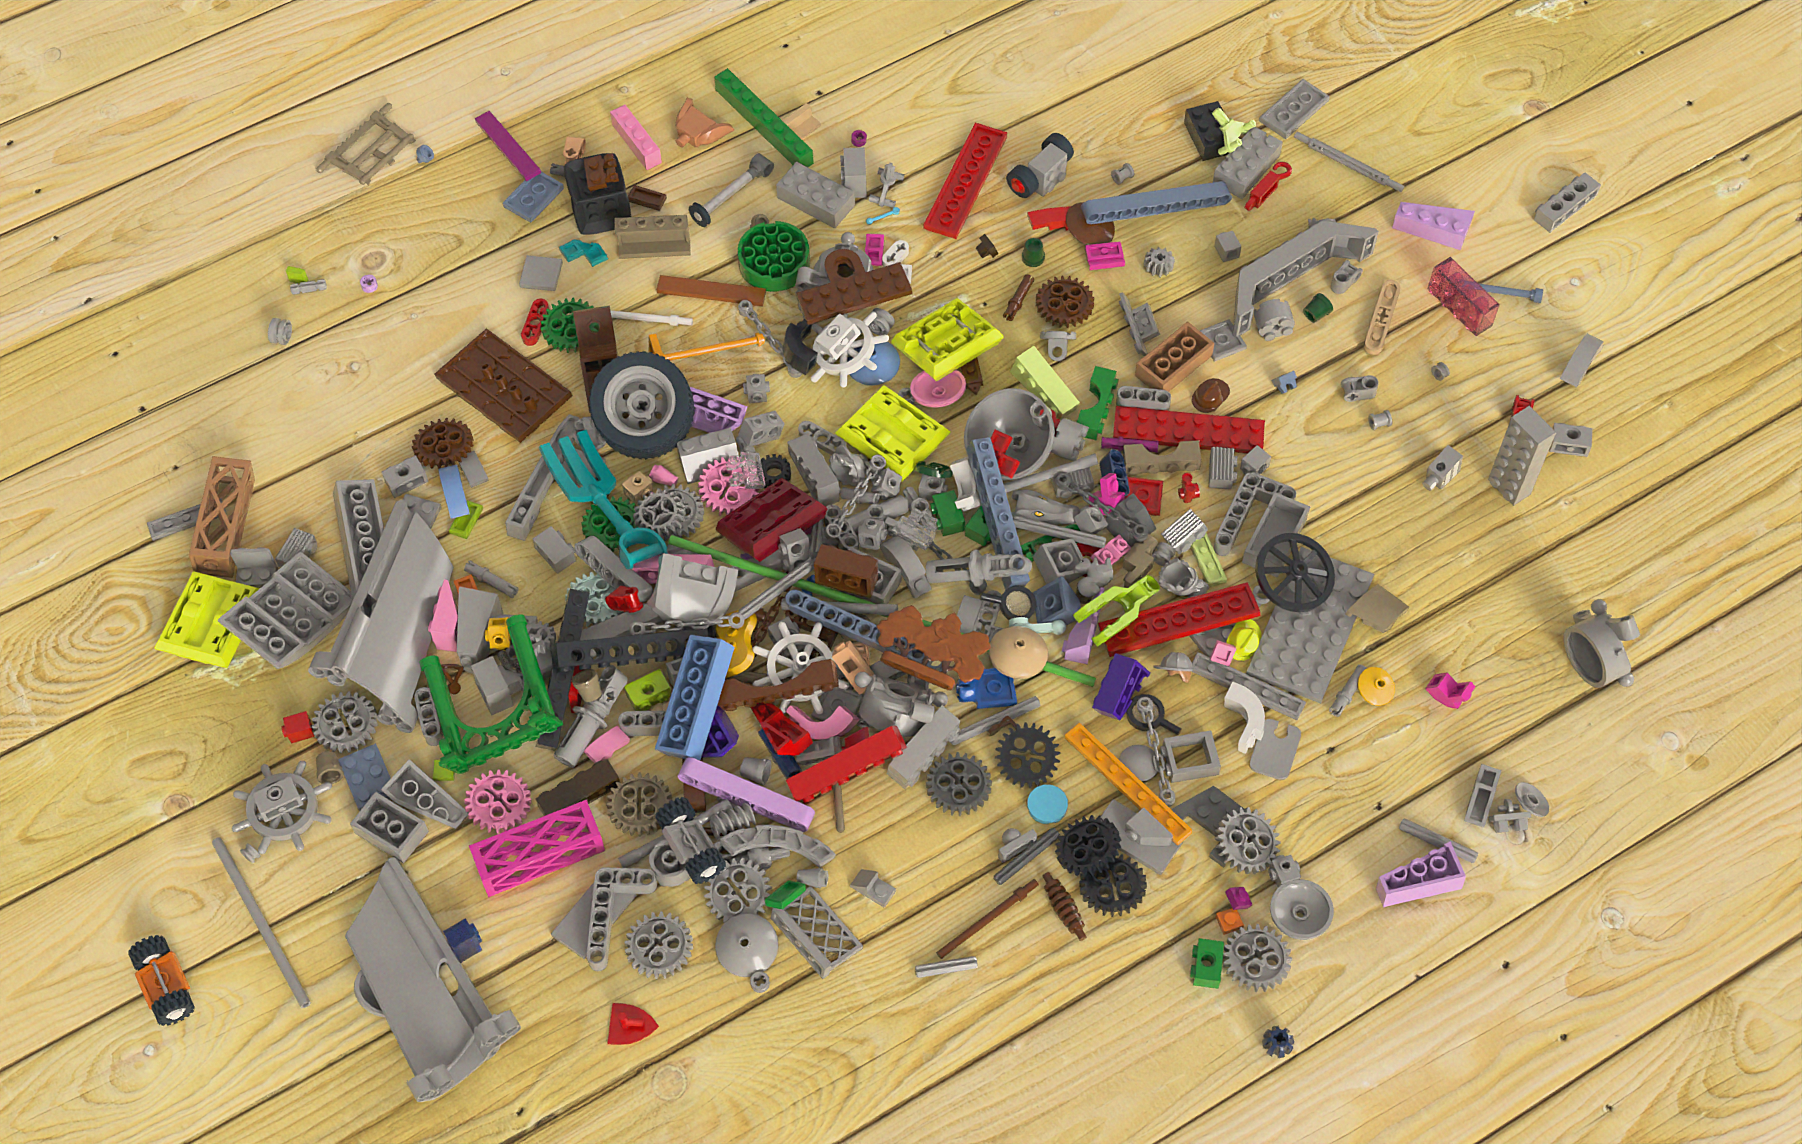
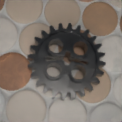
(1024, 773)
(1088, 845)
(1132, 880)

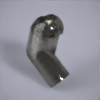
(510, 665)

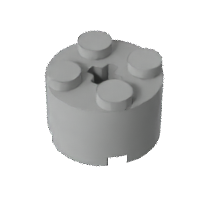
(1274, 319)
(1069, 439)
(667, 873)

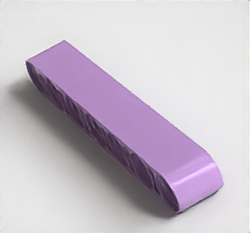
(742, 791)

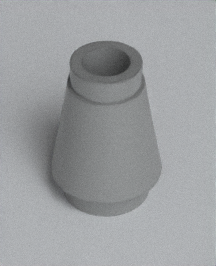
(813, 877)

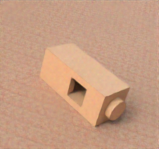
(850, 663)

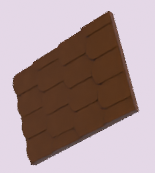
(503, 385)

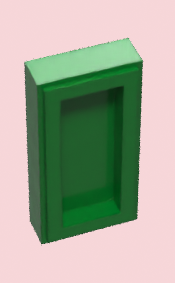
(785, 894)

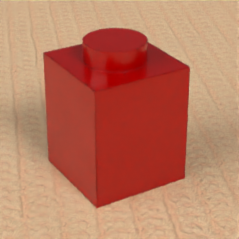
(297, 727)

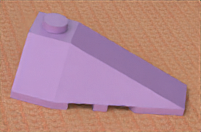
(1079, 641)

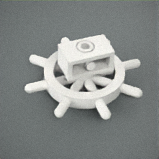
(838, 341)

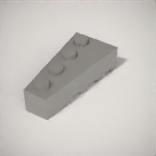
(814, 470)

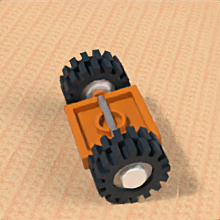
(161, 980)

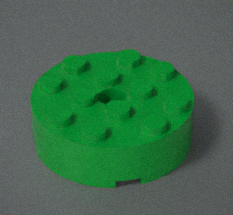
(772, 255)

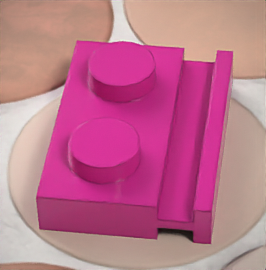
(1105, 255)

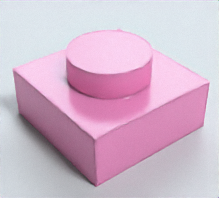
(1223, 653)

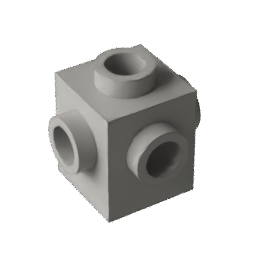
(756, 388)
(886, 484)
(872, 533)
(1284, 869)

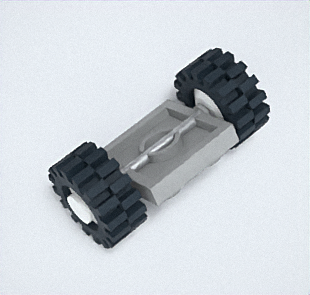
(689, 840)

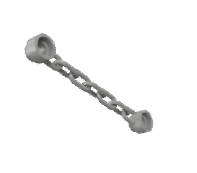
(746, 312)
(880, 460)
(693, 624)
(1144, 710)

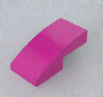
(874, 248)

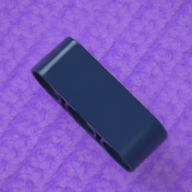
(1114, 463)

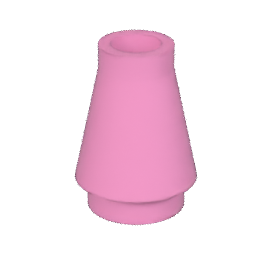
(663, 476)

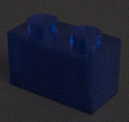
(463, 939)

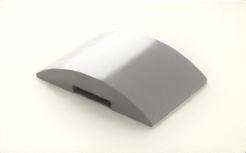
(289, 612)

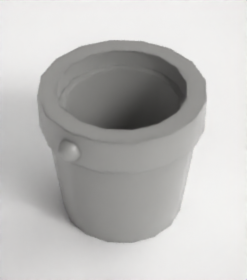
(756, 769)

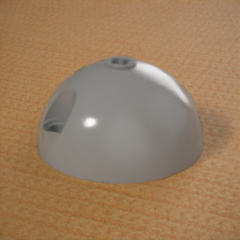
(1017, 415)

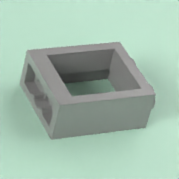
(1210, 769)

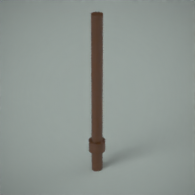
(1018, 895)

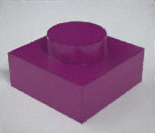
(1238, 898)

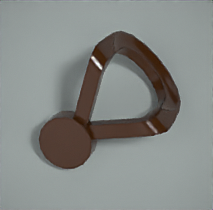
(453, 686)
(995, 728)

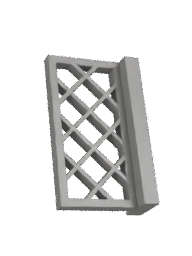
(804, 944)

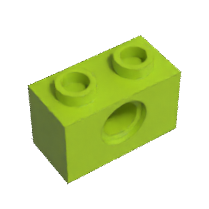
(652, 682)

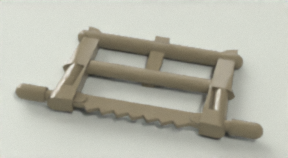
(351, 168)

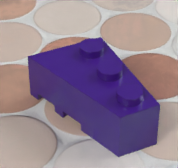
(1119, 686)

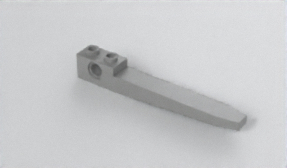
(528, 503)

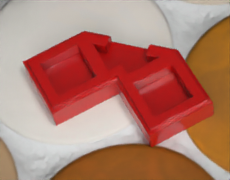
(1006, 464)

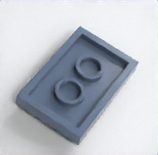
(533, 196)
(365, 774)

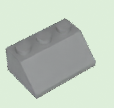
(703, 450)

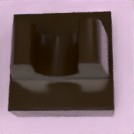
(986, 247)

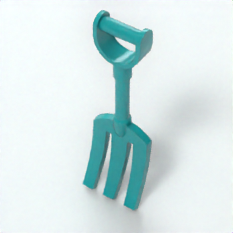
(597, 492)

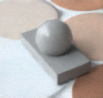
(1015, 843)

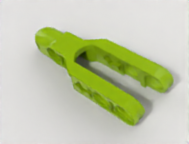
(1129, 598)

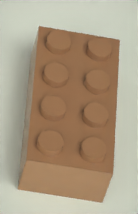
(1174, 358)

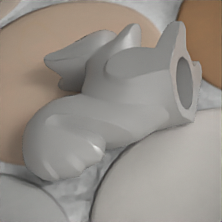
(1097, 575)

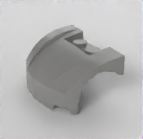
(691, 590)

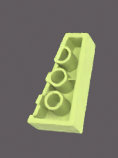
(1043, 382)

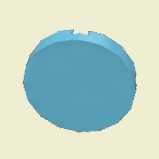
(1047, 804)

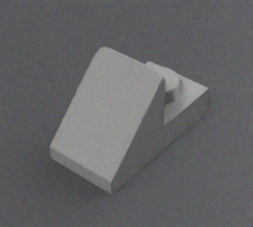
(872, 887)

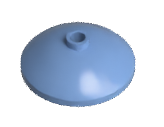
(887, 363)

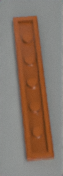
(710, 290)

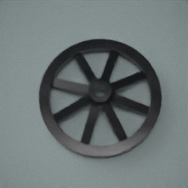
(1293, 573)

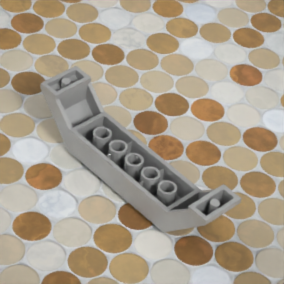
(1295, 259)

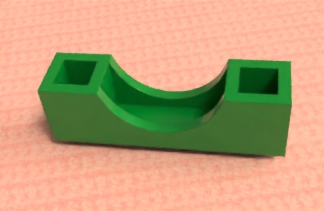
(1101, 385)

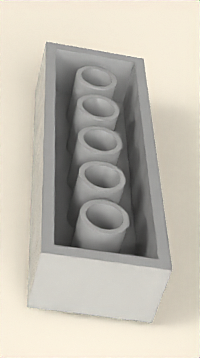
(1521, 455)

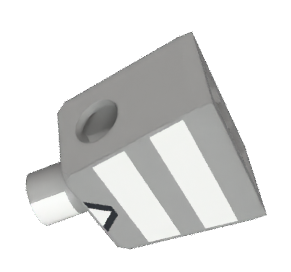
(1443, 468)

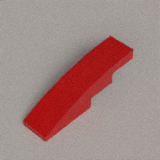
(1049, 217)

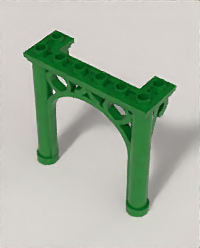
(542, 719)

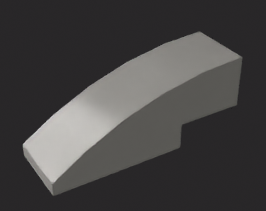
(1482, 795)

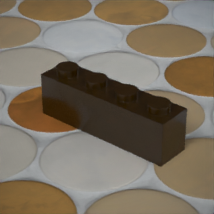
(585, 785)

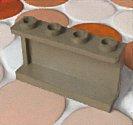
(653, 236)

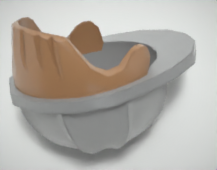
(1177, 663)

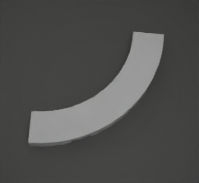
(778, 837)

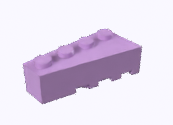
(1422, 878)

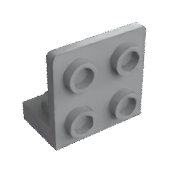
(254, 566)

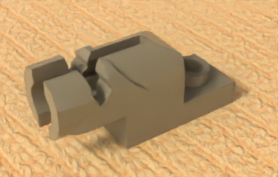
(1139, 560)

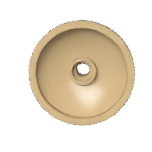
(1016, 660)

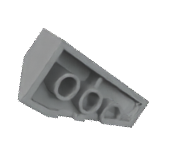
(418, 792)

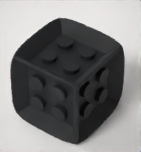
(596, 209)

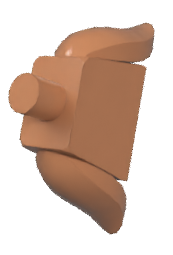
(697, 128)

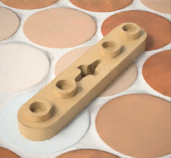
(1378, 331)

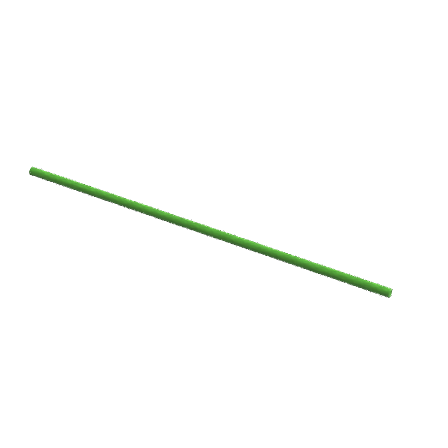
(835, 595)

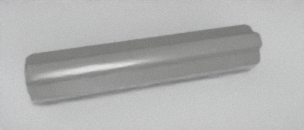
(946, 966)

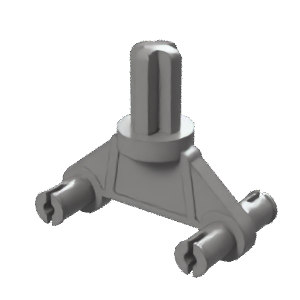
(888, 178)

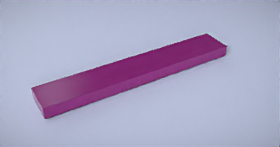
(508, 145)

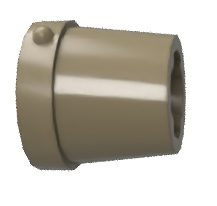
(587, 685)
(328, 768)

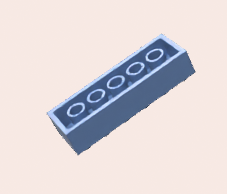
(694, 697)

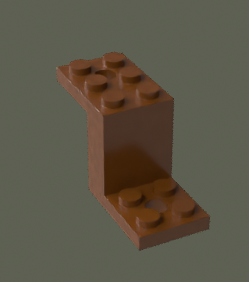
(597, 346)

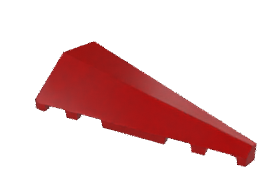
(782, 732)

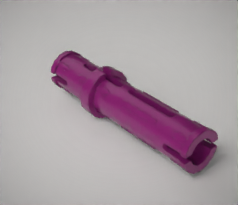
(1117, 443)

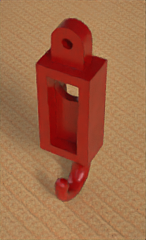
(1267, 186)

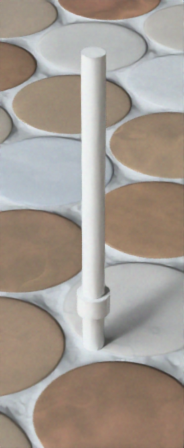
(674, 320)

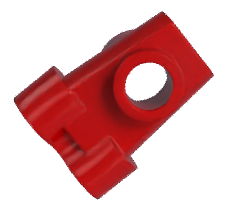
(1189, 490)

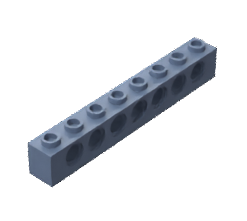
(995, 505)

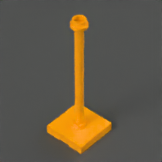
(655, 348)

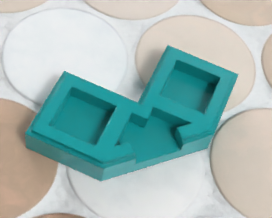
(577, 248)

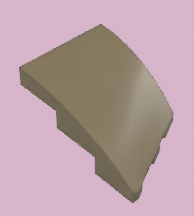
(1378, 609)

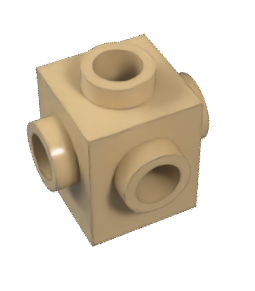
(637, 486)

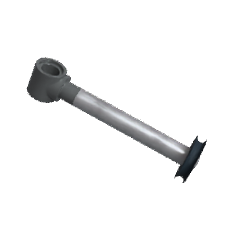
(758, 167)

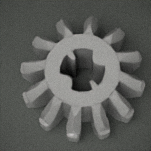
(1159, 261)

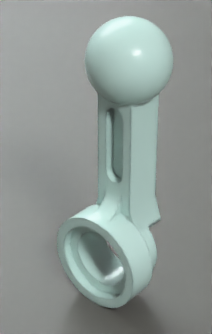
(1057, 626)

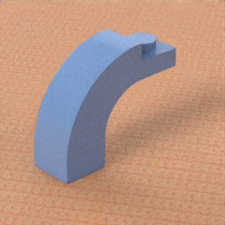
(453, 491)

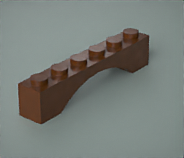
(816, 677)

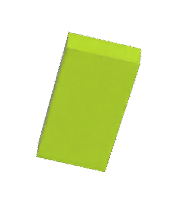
(464, 524)

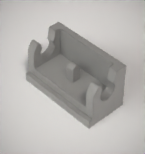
(819, 751)

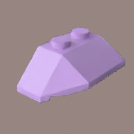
(715, 412)

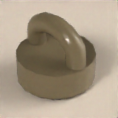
(759, 218)

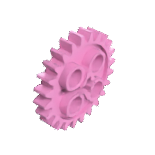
(714, 478)
(511, 790)

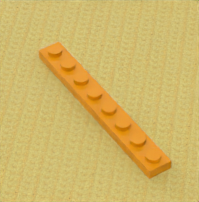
(1126, 781)

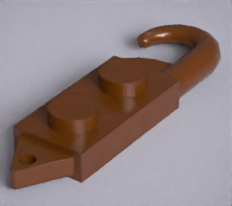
(972, 375)

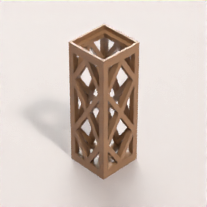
(202, 555)

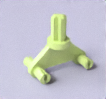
(1231, 131)

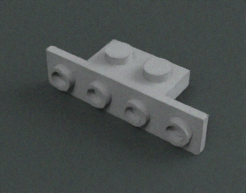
(1141, 322)

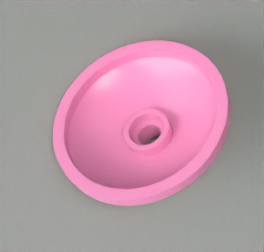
(938, 393)

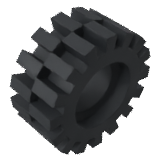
(777, 463)

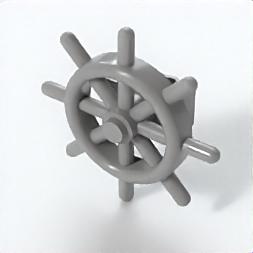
(277, 800)

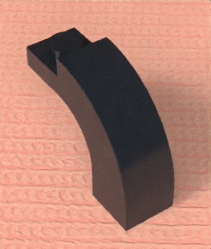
(795, 351)

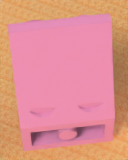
(445, 620)

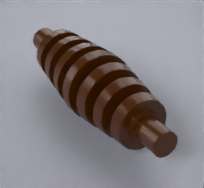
(1064, 906)

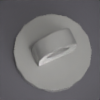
(1057, 339)

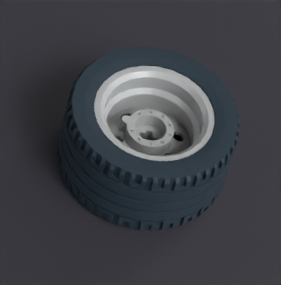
(625, 376)

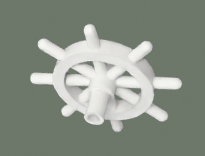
(797, 665)

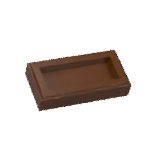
(647, 197)

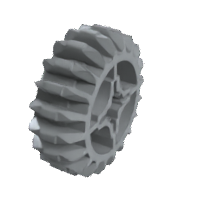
(655, 505)

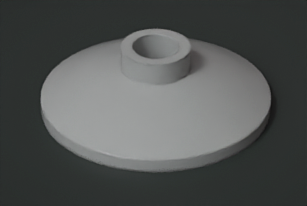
(1532, 799)

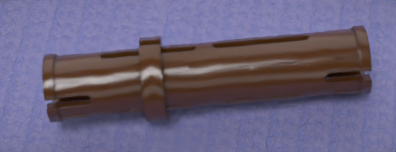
(1015, 303)

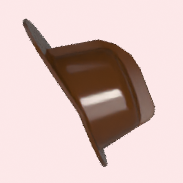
(1210, 395)

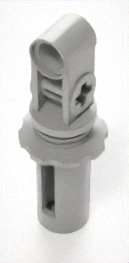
(980, 568)
(590, 717)

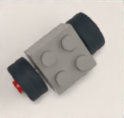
(1044, 170)

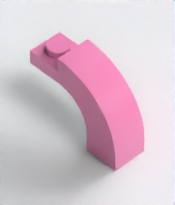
(836, 725)

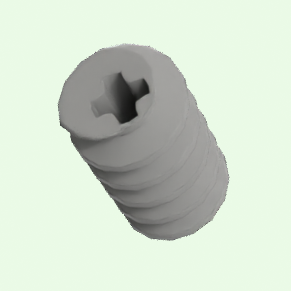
(731, 819)

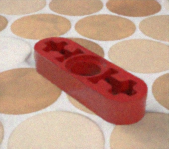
(536, 329)

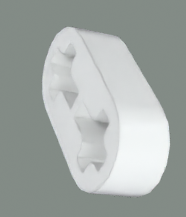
(892, 253)

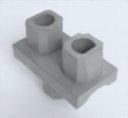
(1500, 821)

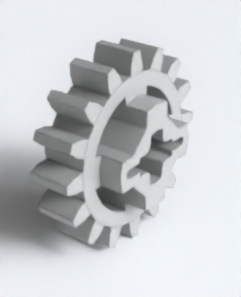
(541, 636)

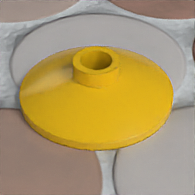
(1369, 687)

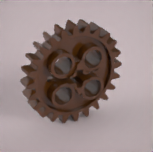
(1070, 298)
(442, 443)

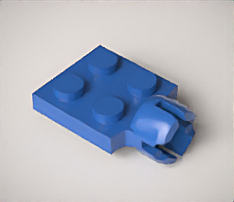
(989, 692)

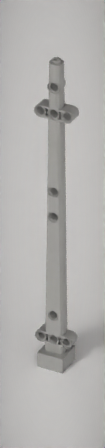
(499, 684)

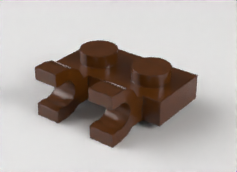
(596, 174)

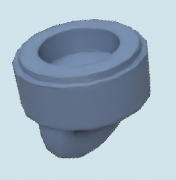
(424, 154)

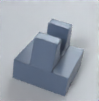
(1283, 380)

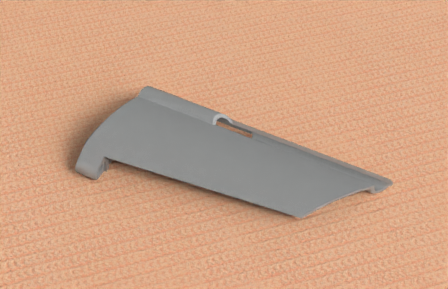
(387, 646)
(401, 960)

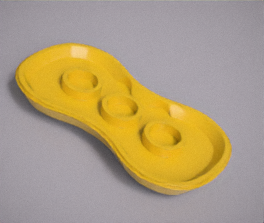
(741, 640)

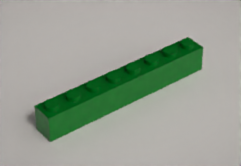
(763, 119)

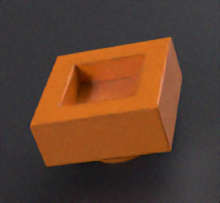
(467, 582)
(1229, 921)

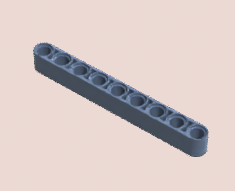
(1156, 202)
(840, 618)

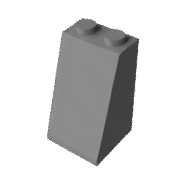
(474, 612)

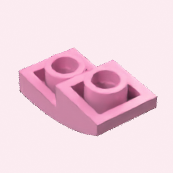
(1113, 549)
(606, 744)

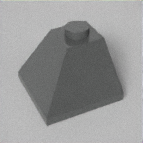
(1131, 509)

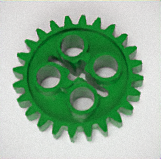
(558, 317)
(606, 529)

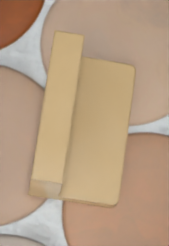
(802, 121)

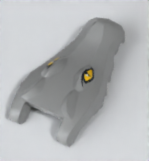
(1043, 509)

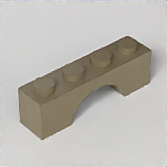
(1184, 458)

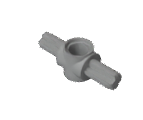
(919, 503)
(763, 856)

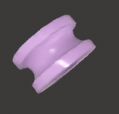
(368, 288)

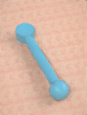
(896, 210)

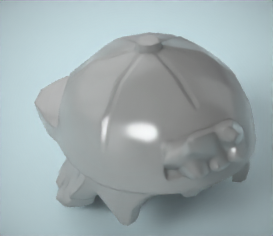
(847, 467)
(1179, 578)

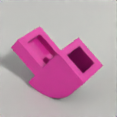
(1109, 492)
(1448, 691)

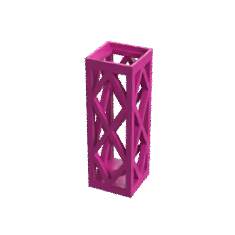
(521, 838)

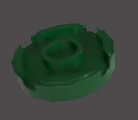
(934, 469)

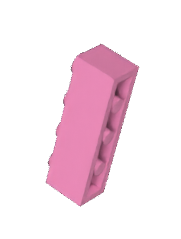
(636, 137)
(649, 568)

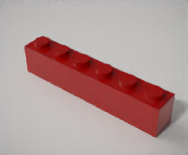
(846, 764)

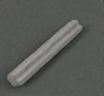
(1437, 839)

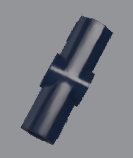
(786, 763)

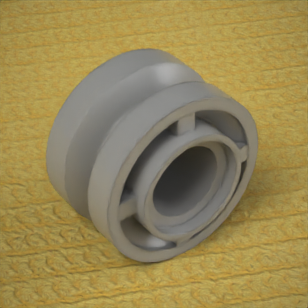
(882, 323)
(279, 331)

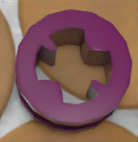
(859, 133)

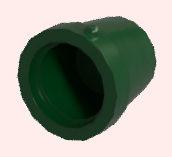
(1033, 253)
(1318, 308)

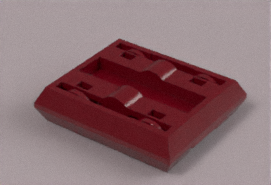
(765, 517)

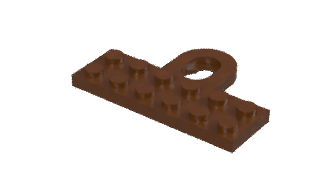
(853, 292)

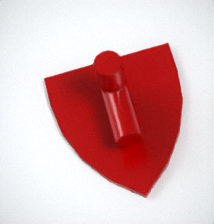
(629, 1024)

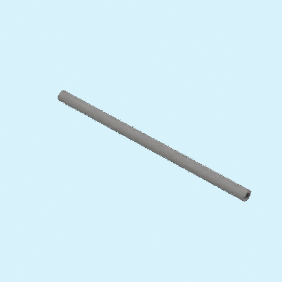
(261, 923)

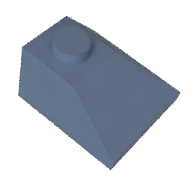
(1056, 602)

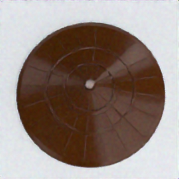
(1088, 233)

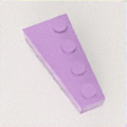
(1434, 223)

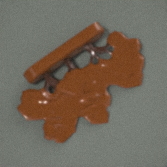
(938, 642)

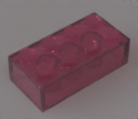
(1463, 296)

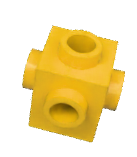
(498, 633)

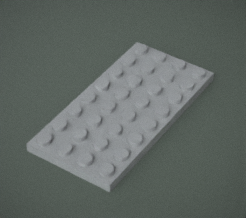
(1305, 647)

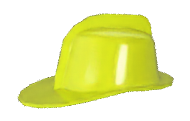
(1246, 638)

